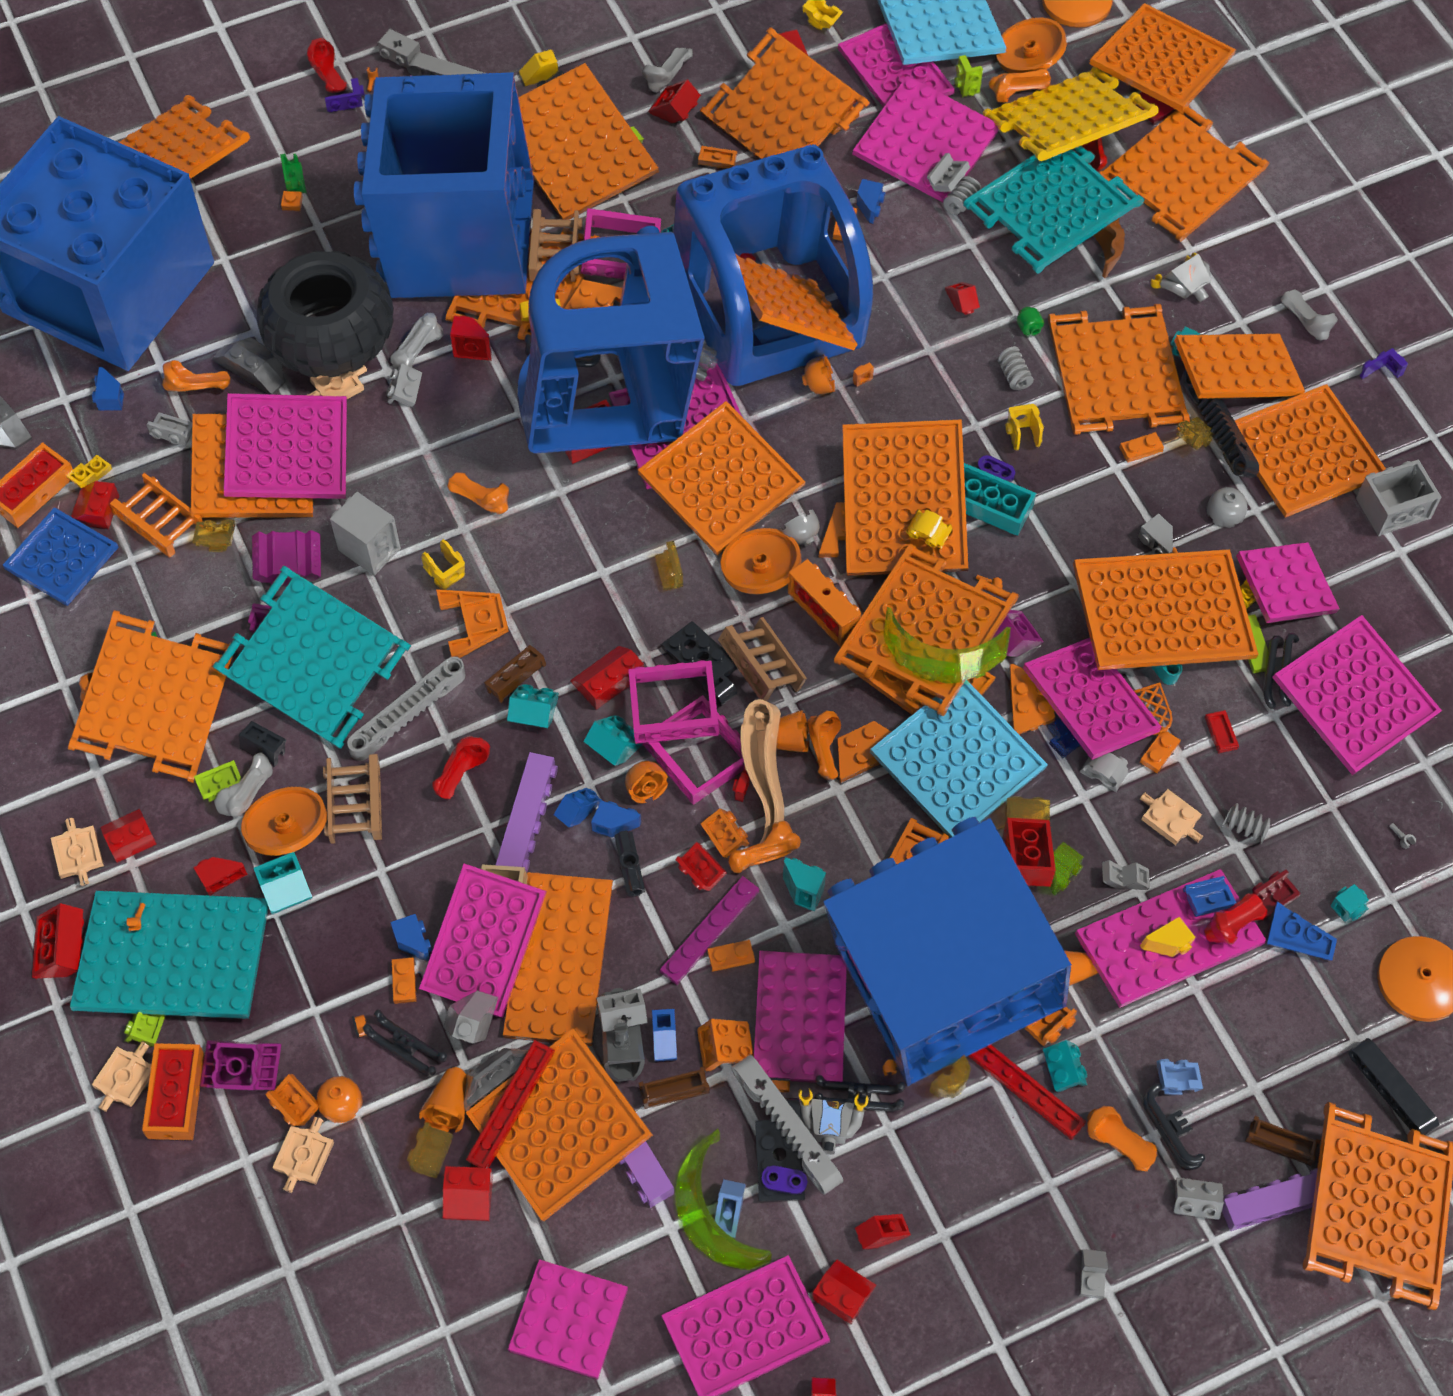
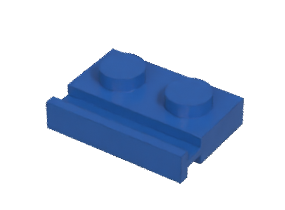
(1209, 896)

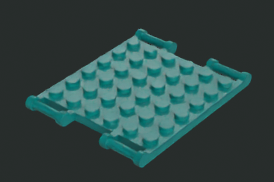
(1053, 204)
(312, 657)

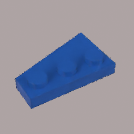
(1298, 935)

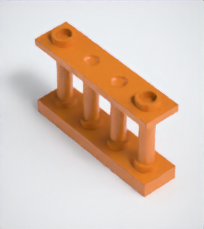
(151, 532)

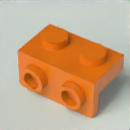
(1049, 1027)
(293, 1101)

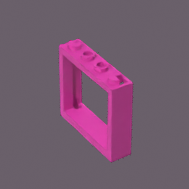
(612, 221)
(677, 729)
(731, 736)

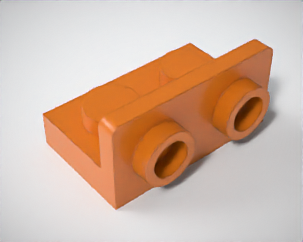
(725, 832)

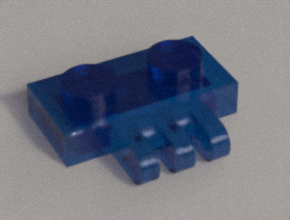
(1064, 741)

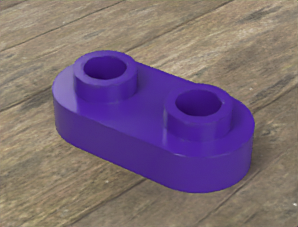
(996, 467)
(784, 1180)

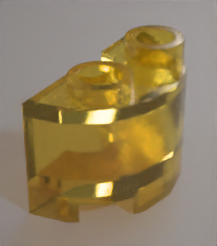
(1195, 433)
(214, 535)
(952, 1084)

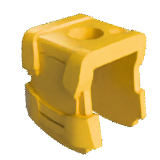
(1031, 419)
(452, 575)

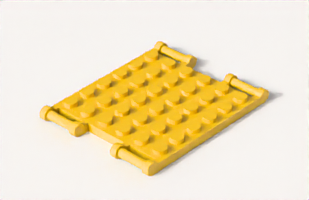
(1070, 114)

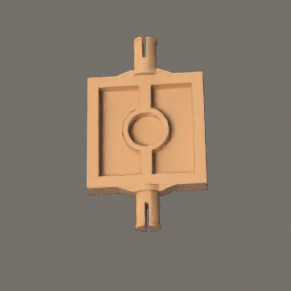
(343, 385)
(1171, 817)
(77, 851)
(123, 1077)
(303, 1154)

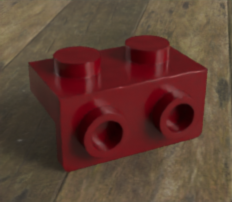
(1276, 890)

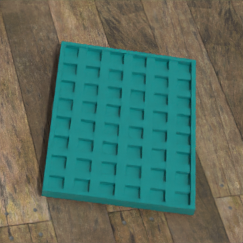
(184, 961)

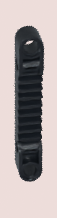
(1235, 448)

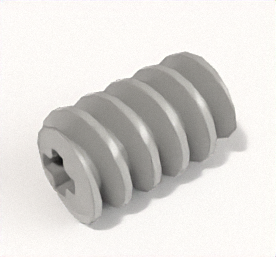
(965, 188)
(1015, 368)
(1247, 822)

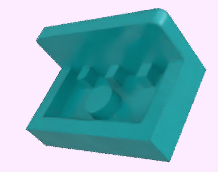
(1065, 1065)

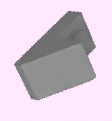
(1093, 1272)

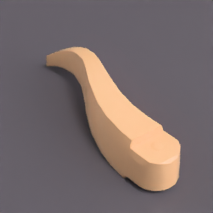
(758, 749)

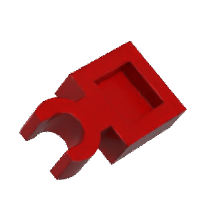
(740, 786)

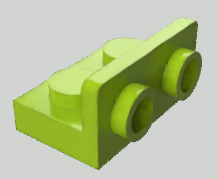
(144, 1028)

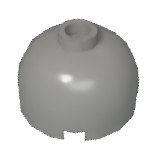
(1227, 507)
(803, 528)

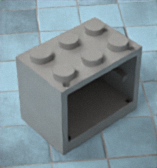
(1398, 497)
(365, 533)

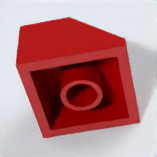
(675, 102)
(469, 339)
(94, 504)
(128, 835)
(467, 1193)
(843, 1291)

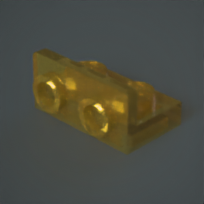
(669, 567)
(429, 1150)

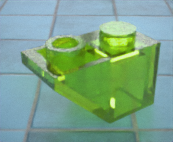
(1067, 863)

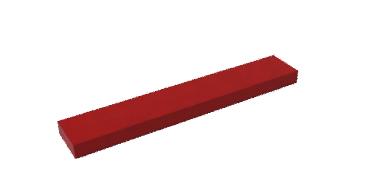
(1029, 1090)
(510, 1105)

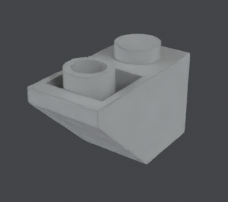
(1157, 535)

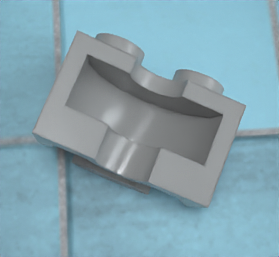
(1108, 769)

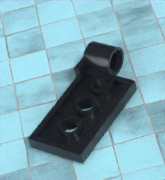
(704, 646)
(767, 1141)

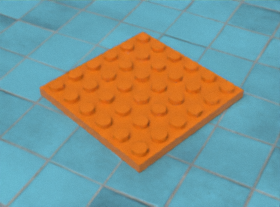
(1162, 57)
(793, 303)
(1308, 450)
(721, 477)
(208, 479)
(567, 1130)

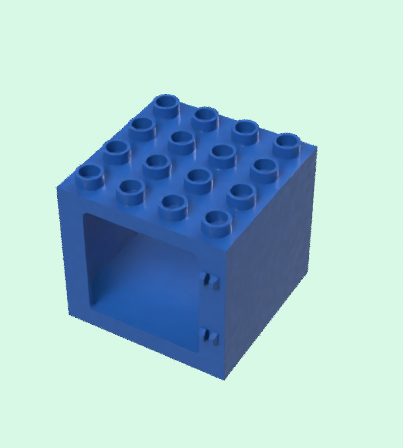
(446, 185)
(98, 242)
(948, 949)

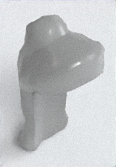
(661, 76)
(1315, 324)
(423, 332)
(238, 797)

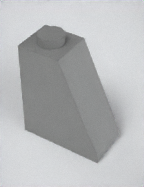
(471, 1017)

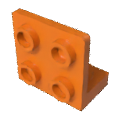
(724, 1042)

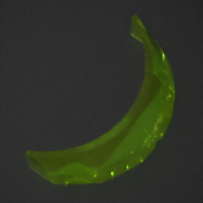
(939, 663)
(698, 1222)

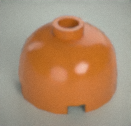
(818, 375)
(645, 781)
(339, 1099)

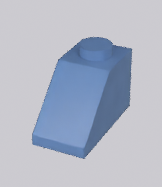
(729, 1206)

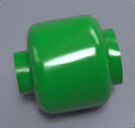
(1030, 321)

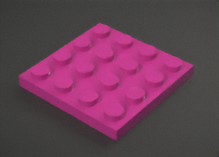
(1287, 582)
(568, 1319)

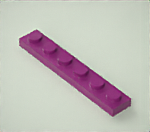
(709, 930)

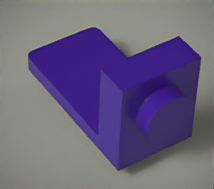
(348, 100)
(1390, 359)

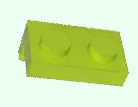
(968, 78)
(216, 779)

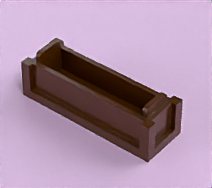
(515, 673)
(674, 1088)
(1282, 1141)

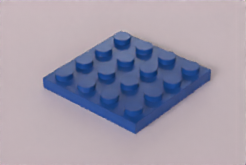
(60, 556)

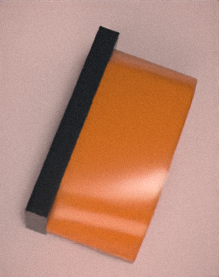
(359, 1022)
(782, 1084)

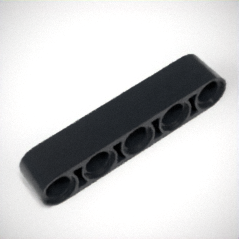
(1393, 1087)

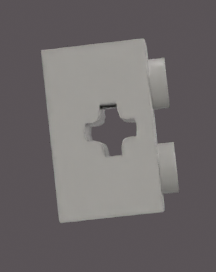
(398, 48)
(621, 1007)

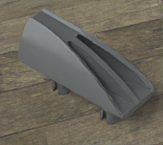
(623, 1049)

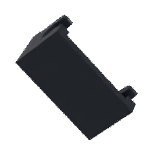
(258, 739)

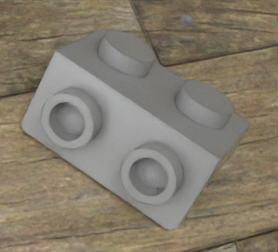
(947, 173)
(404, 385)
(170, 428)
(1198, 1198)

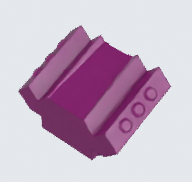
(292, 549)
(240, 1065)

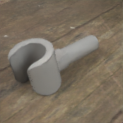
(1403, 837)

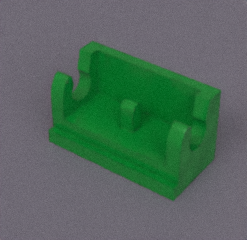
(293, 174)

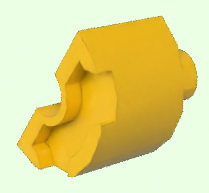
(820, 14)
(930, 527)

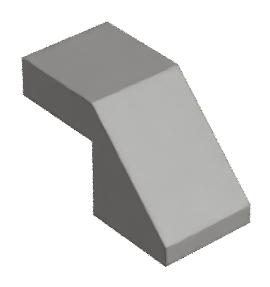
(1126, 877)

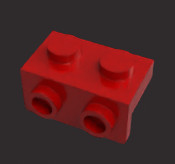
(701, 867)

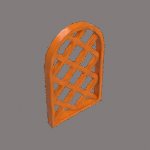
(1147, 689)

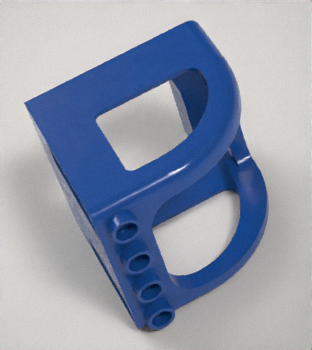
(756, 208)
(650, 332)

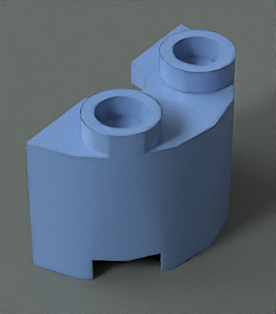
(1178, 1076)

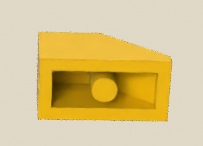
(539, 68)
(1169, 939)

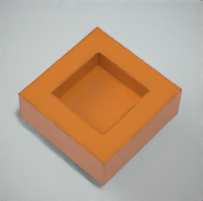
(291, 201)
(863, 374)

